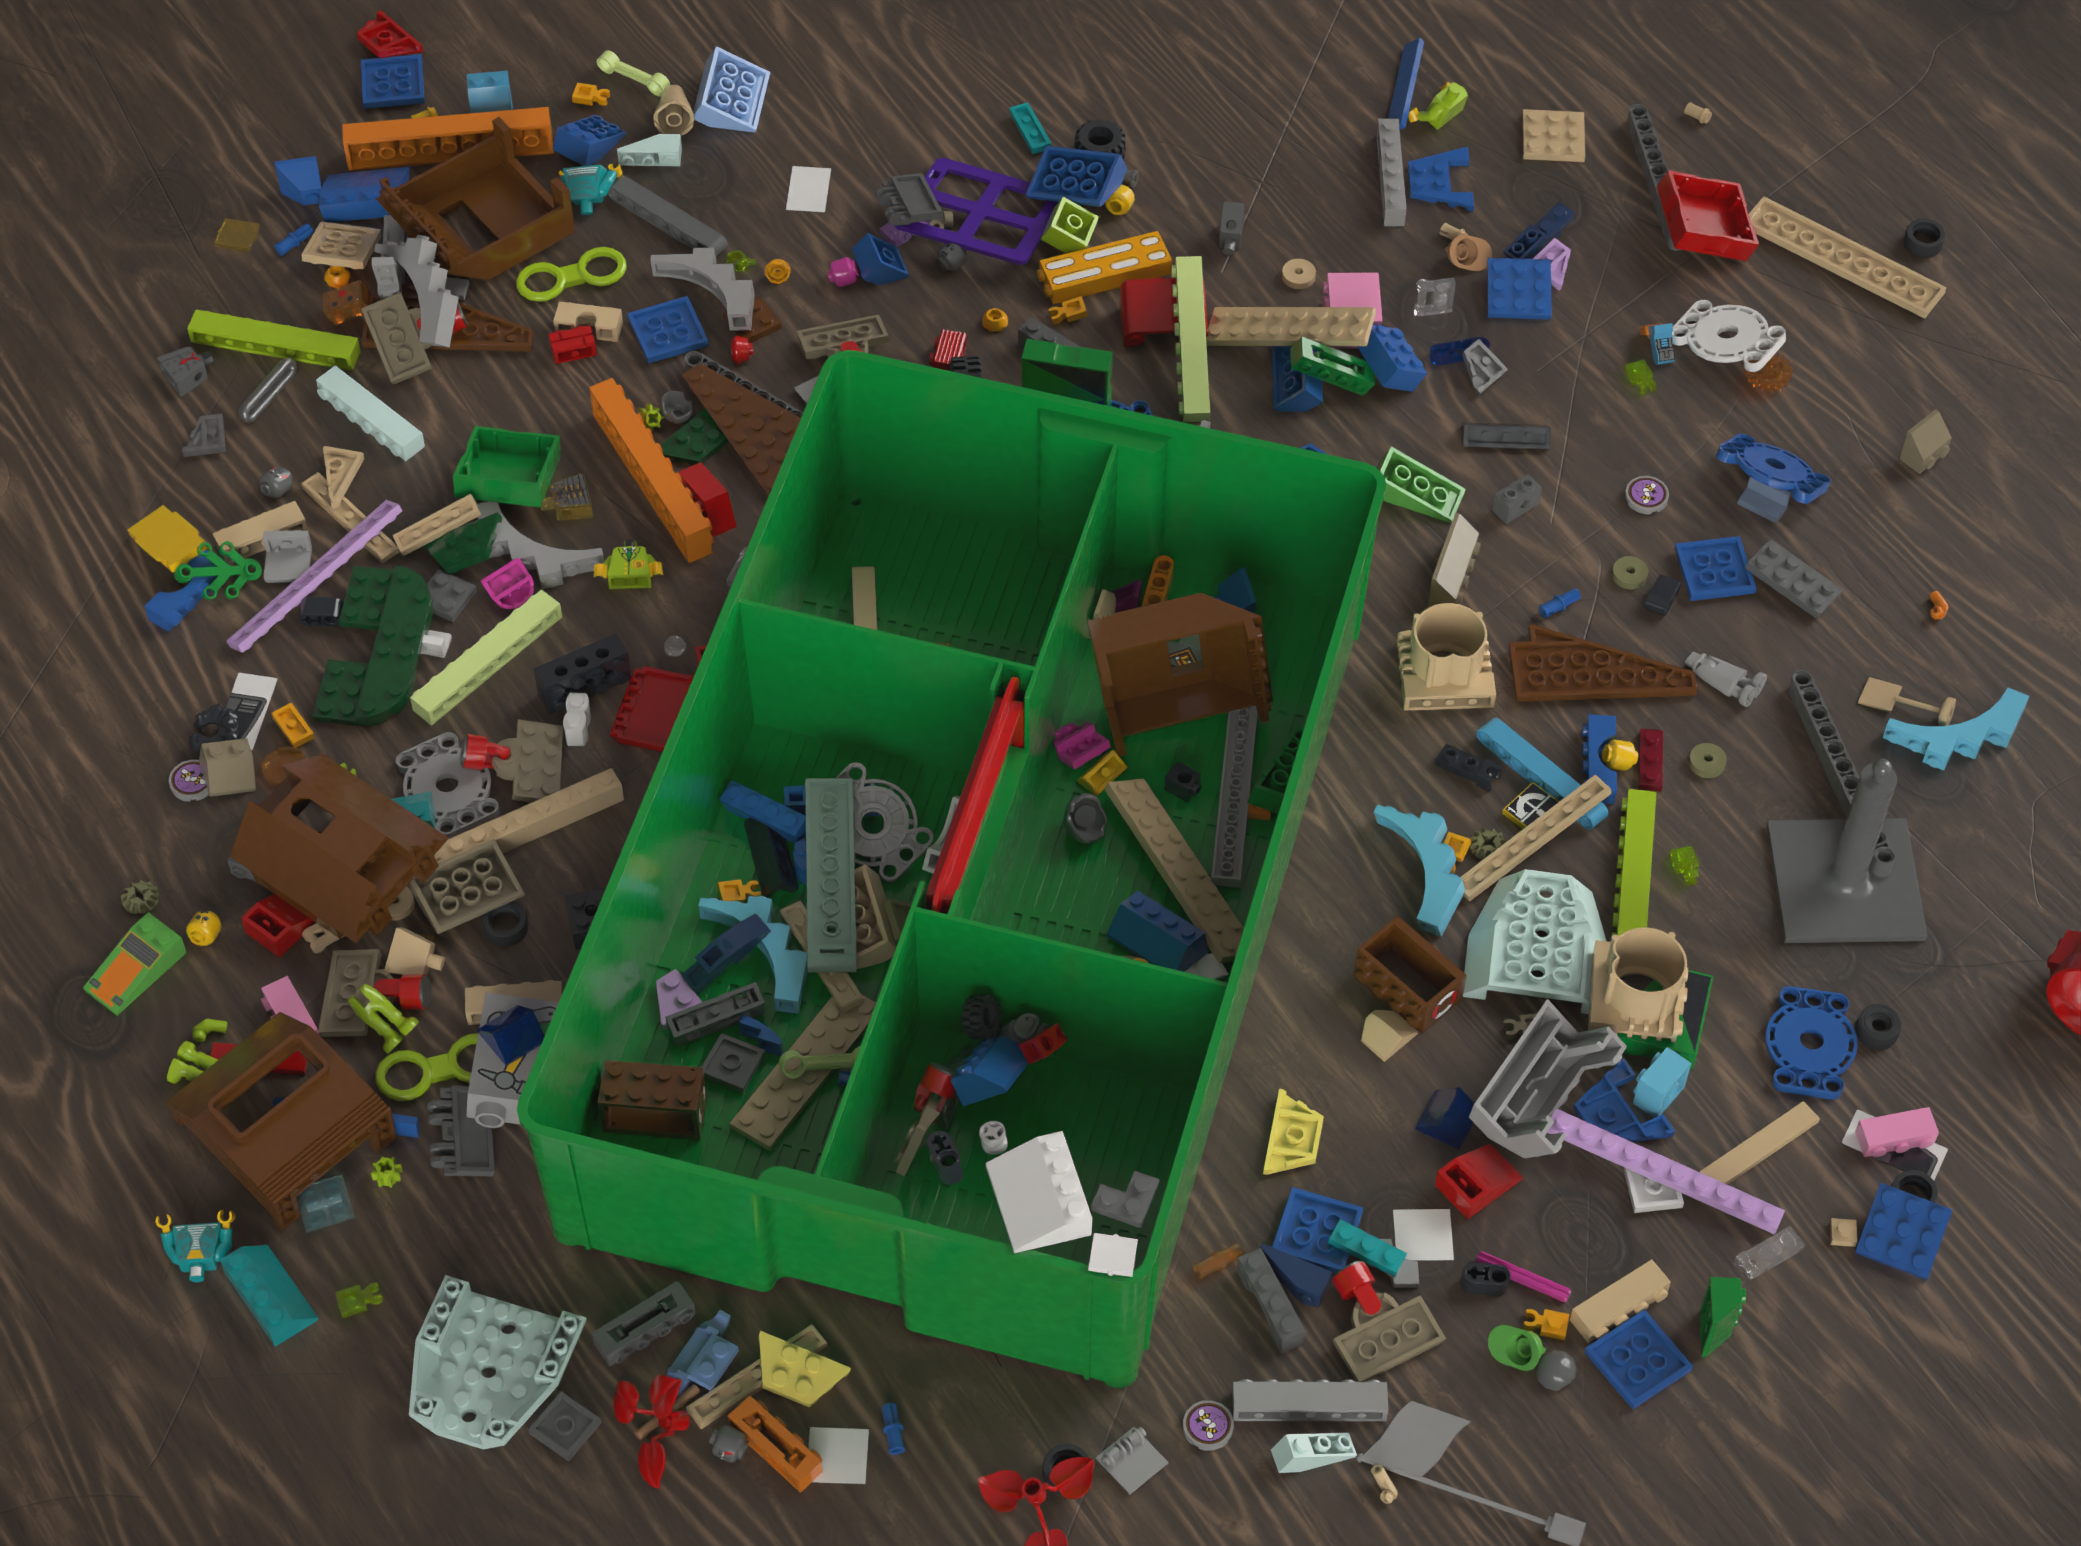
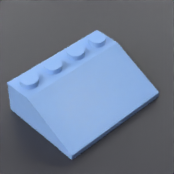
(730, 92)

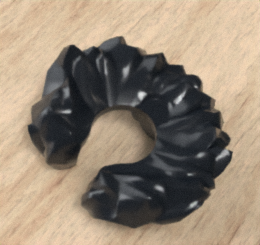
(217, 715)

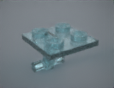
(325, 1204)

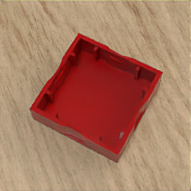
(1707, 215)

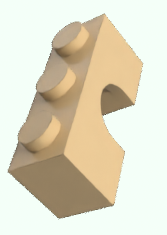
(606, 320)

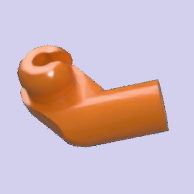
(1940, 606)

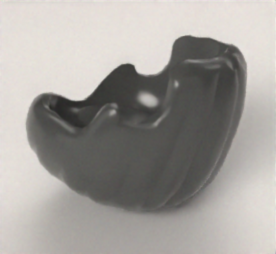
(1085, 818)

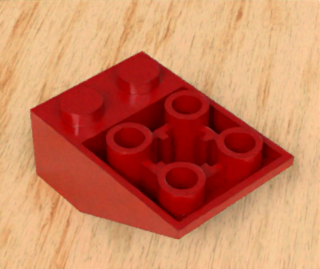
(275, 924)
(1476, 1179)

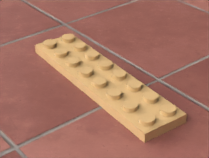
(1288, 324)
(783, 1098)

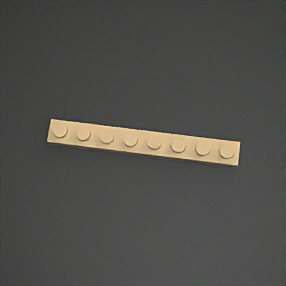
(1534, 836)

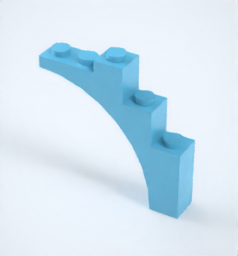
(1965, 738)
(1442, 889)
(787, 965)

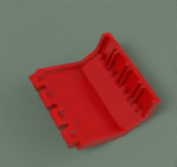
(650, 707)

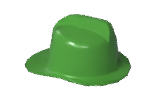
(1515, 1347)

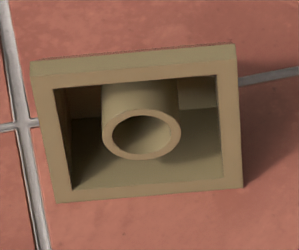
(1926, 443)
(227, 767)

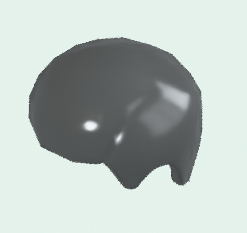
(676, 407)
(1556, 1370)

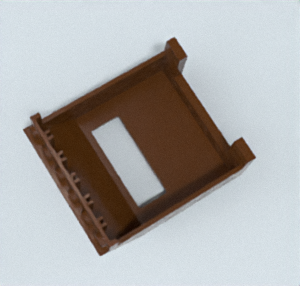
(498, 195)
(1149, 694)
(300, 1134)

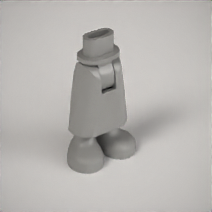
(1727, 677)

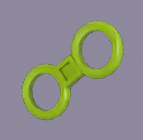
(571, 274)
(434, 1069)

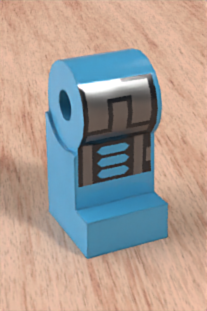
(1662, 343)

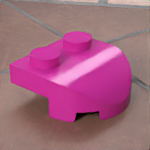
(510, 585)
(1079, 744)

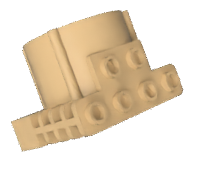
(1450, 680)
(1632, 1010)

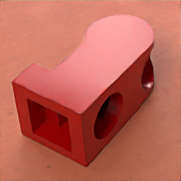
(1043, 1043)

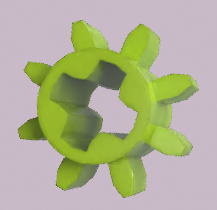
(654, 416)
(386, 1172)

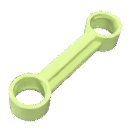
(609, 62)
(818, 1062)

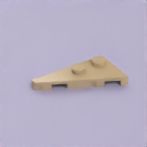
(340, 471)

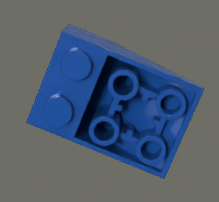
(587, 139)

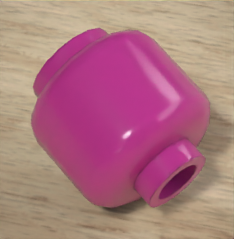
(843, 272)

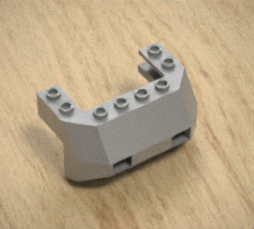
(1537, 1079)

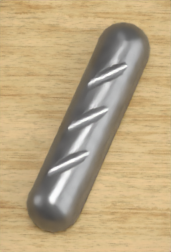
(267, 390)

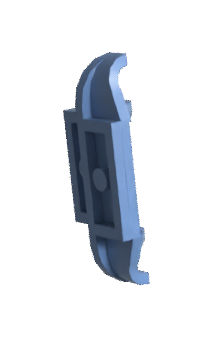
(705, 1355)

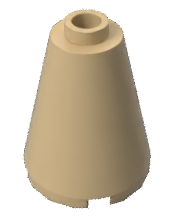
(673, 112)

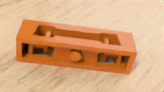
(804, 1463)

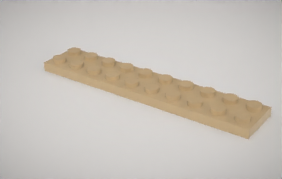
(1845, 257)
(1178, 866)

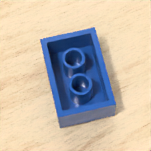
(1392, 359)

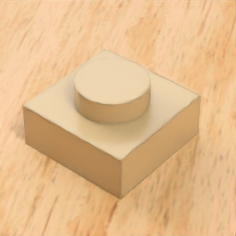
(1843, 1232)

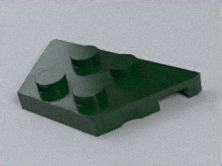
(695, 440)
(465, 544)

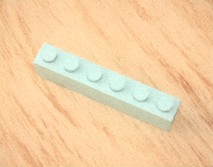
(370, 413)

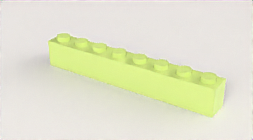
(1192, 339)
(486, 657)

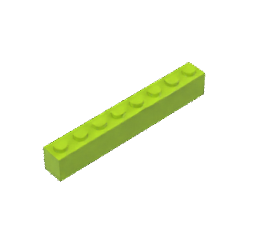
(274, 340)
(1634, 861)

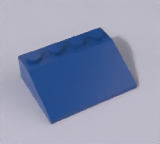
(1077, 175)
(354, 194)

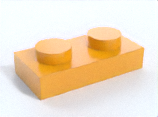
(293, 725)

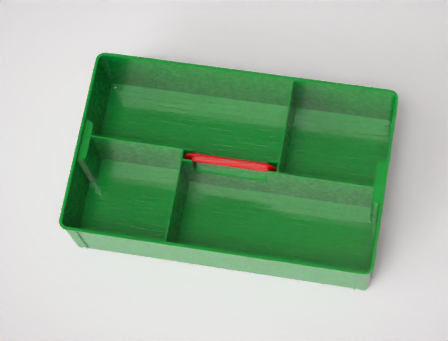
(995, 533)

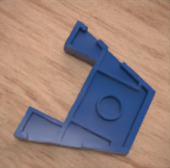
(1431, 179)
(1609, 1111)

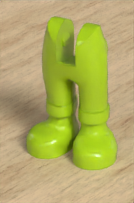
(372, 1019)
(186, 1054)

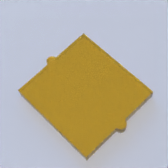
(237, 234)

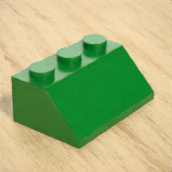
(1720, 1312)

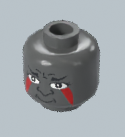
(276, 482)
(729, 1443)

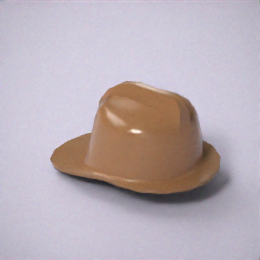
(1469, 252)

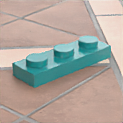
(1029, 127)
(1367, 1248)

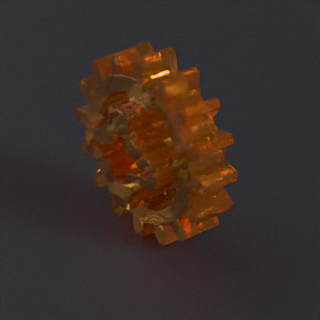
(1773, 374)

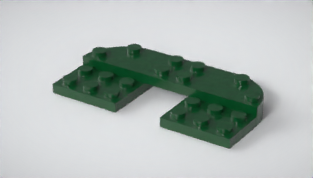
(402, 612)

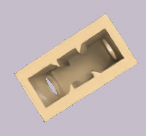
(412, 954)

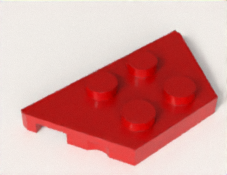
(387, 38)

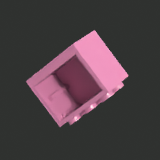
(1353, 291)

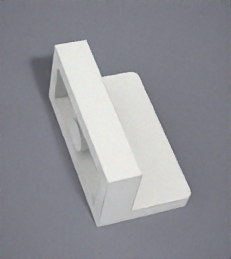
(436, 643)

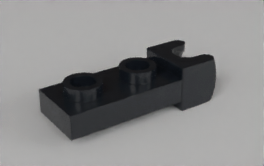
(1469, 766)

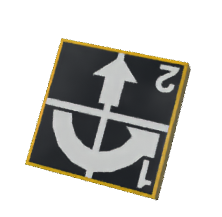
(1529, 805)

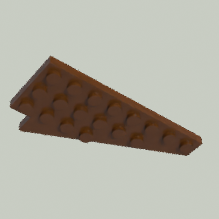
(482, 332)
(750, 423)
(1573, 668)

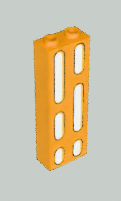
(1104, 267)

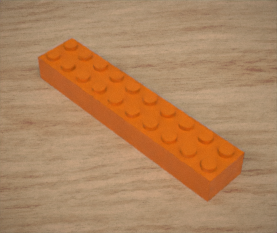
(441, 137)
(651, 470)

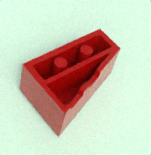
(710, 496)

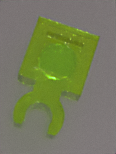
(1640, 373)
(354, 1300)

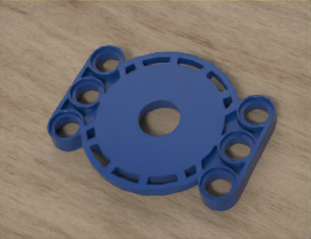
(1774, 467)
(1801, 1063)

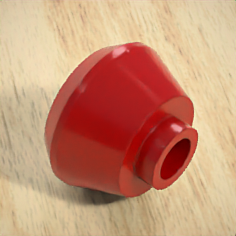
(741, 349)

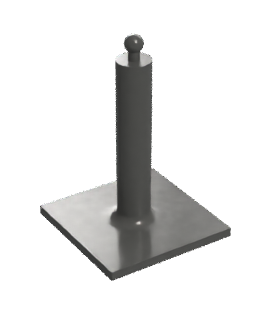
(1827, 878)

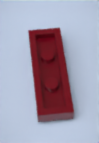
(1650, 759)

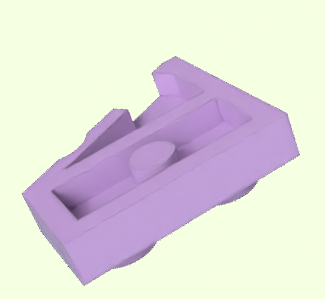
(1559, 257)
(674, 995)

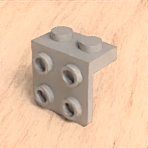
(286, 555)

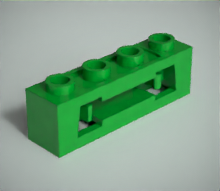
(1331, 366)

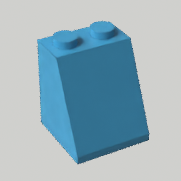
(489, 92)

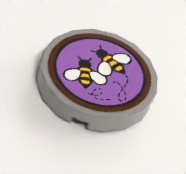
(1647, 494)
(188, 781)
(1208, 1425)

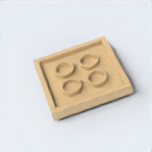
(1553, 135)
(341, 245)

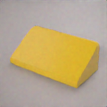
(1102, 772)

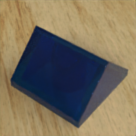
(513, 1034)
(1447, 1116)

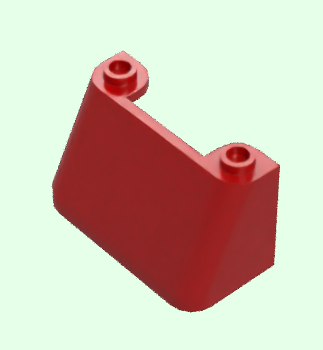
(1148, 309)

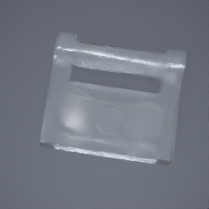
(1441, 296)

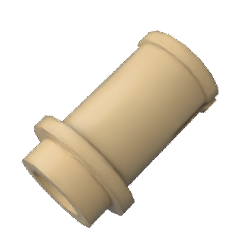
(1697, 112)
(1450, 231)

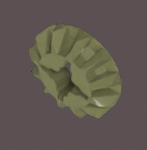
(1477, 842)
(134, 904)

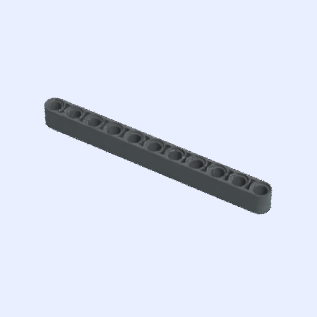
(1834, 757)

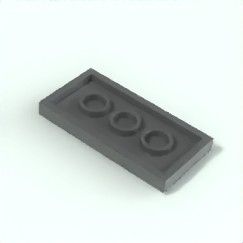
(1793, 578)

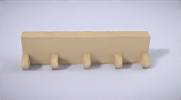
(437, 524)

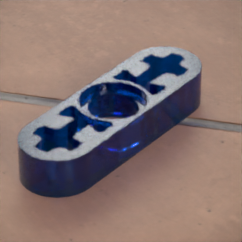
(1444, 348)

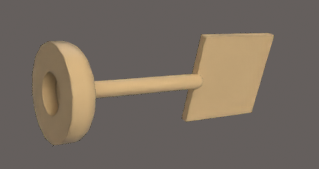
(1883, 696)

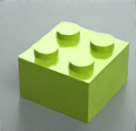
(1069, 227)

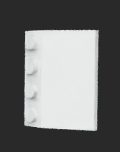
(1040, 1193)

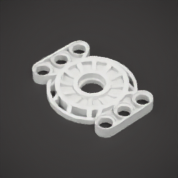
(1745, 346)

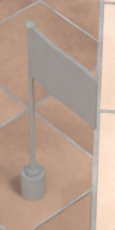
(1417, 1443)

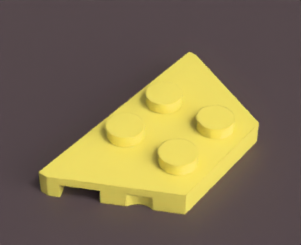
(1293, 1135)
(796, 1371)

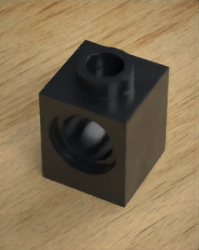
(1183, 782)

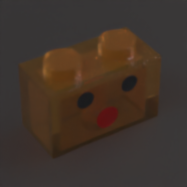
(346, 302)

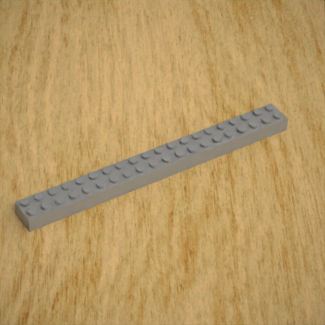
(1234, 797)

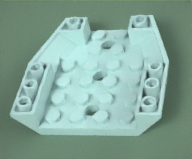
(1507, 949)
(466, 1338)

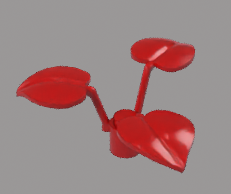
(662, 1396)
(1005, 1487)

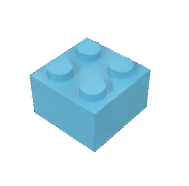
(1661, 1082)

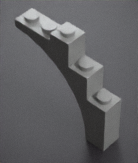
(387, 270)
(717, 278)
(435, 301)
(550, 562)

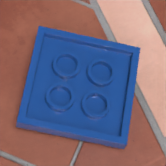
(392, 81)
(1519, 288)
(667, 329)
(1714, 568)
(1309, 1225)
(1903, 1231)
(1638, 1359)

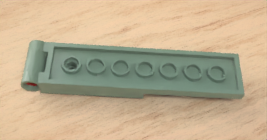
(830, 875)

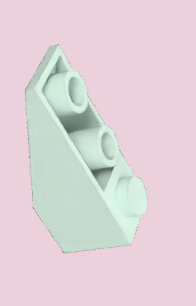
(653, 151)
(1311, 1451)

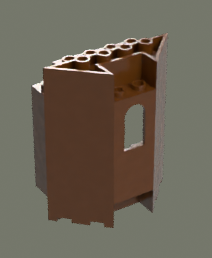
(349, 869)

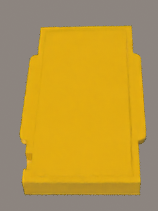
(167, 538)

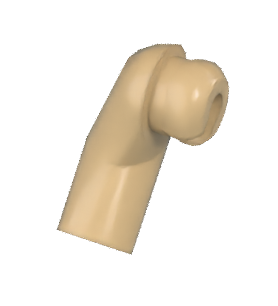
(1388, 1490)

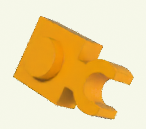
(588, 94)
(1072, 310)
(1459, 845)
(735, 891)
(1552, 1323)

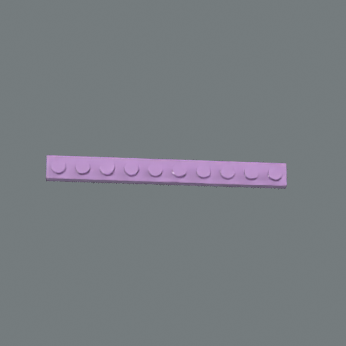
(313, 576)
(1667, 1172)

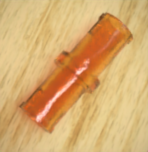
(1218, 1260)

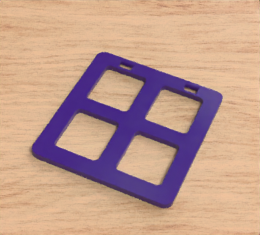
(981, 211)

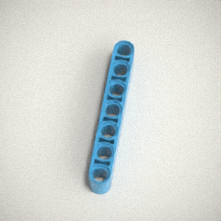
(1534, 766)

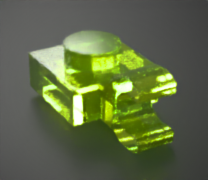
(1685, 861)

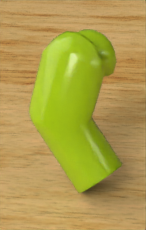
(206, 1026)

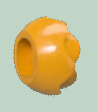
(337, 276)
(780, 276)
(995, 320)

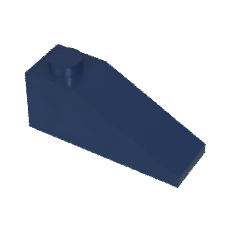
(1300, 1278)

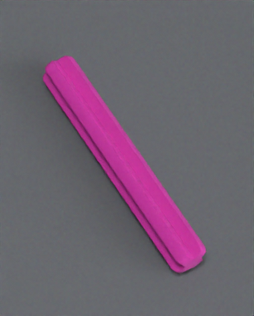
(1528, 1278)

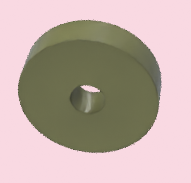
(1630, 564)
(1710, 752)

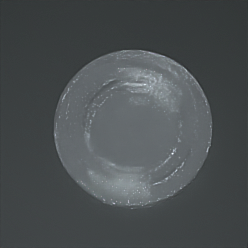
(674, 646)

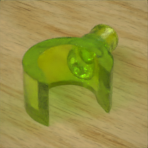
(744, 261)

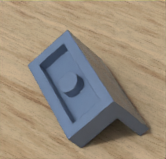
(1764, 500)

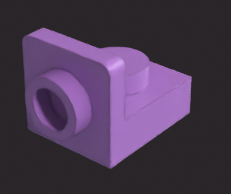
(894, 235)

